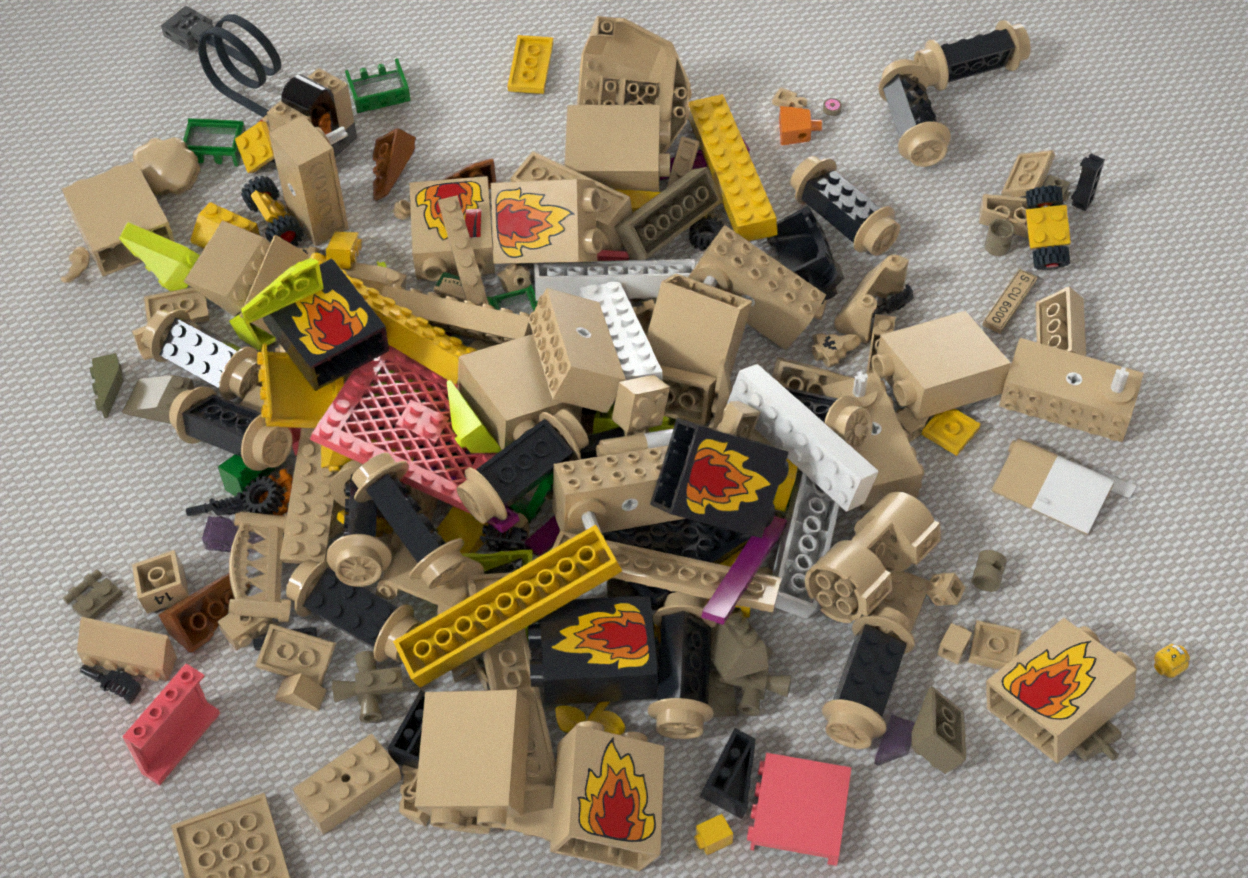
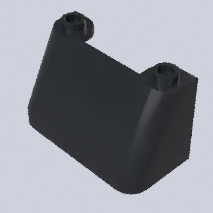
(802, 243)

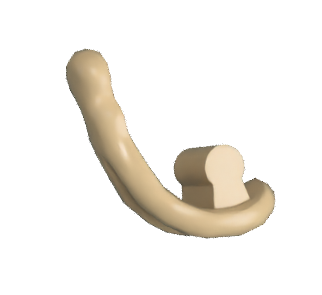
(80, 261)

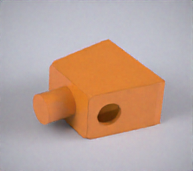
(796, 125)

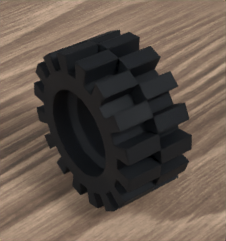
(702, 225)
(256, 490)

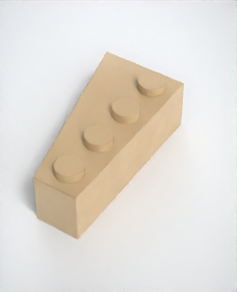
(1006, 208)

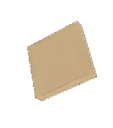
(994, 645)

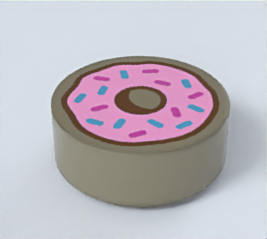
(832, 107)

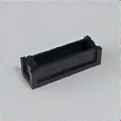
(1087, 181)

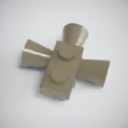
(369, 686)
(755, 687)

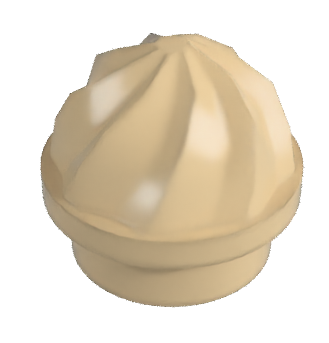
(402, 209)

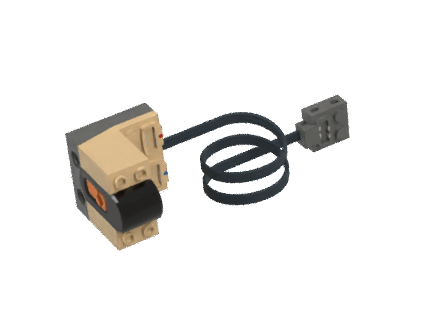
(318, 97)

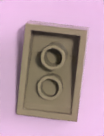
(155, 395)
(940, 732)

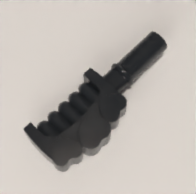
(896, 302)
(221, 507)
(118, 683)

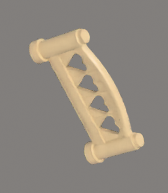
(269, 602)

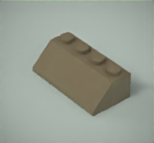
(737, 647)

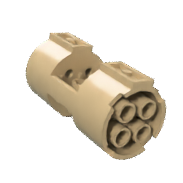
(859, 571)

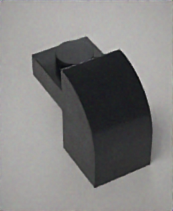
(827, 280)

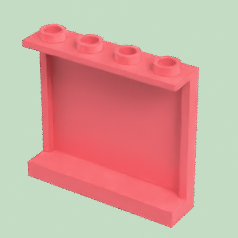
(170, 725)
(800, 806)

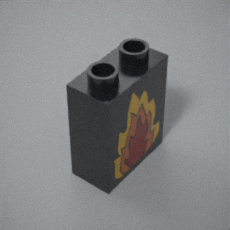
(329, 330)
(720, 478)
(596, 651)

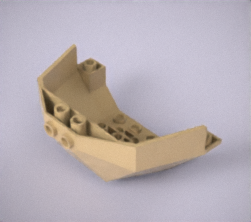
(634, 68)

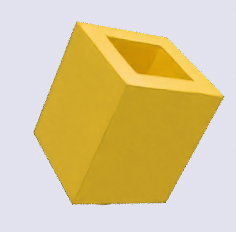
(713, 834)

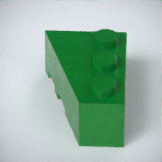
(237, 475)

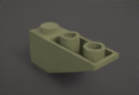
(108, 381)

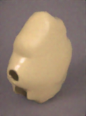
(167, 165)

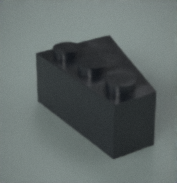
(406, 743)
(731, 776)

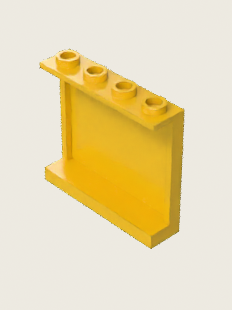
(288, 395)

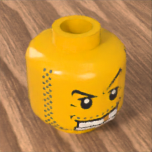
(1171, 660)

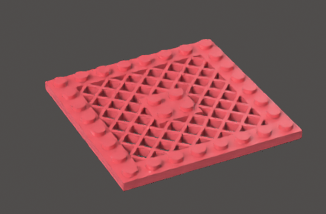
(418, 424)

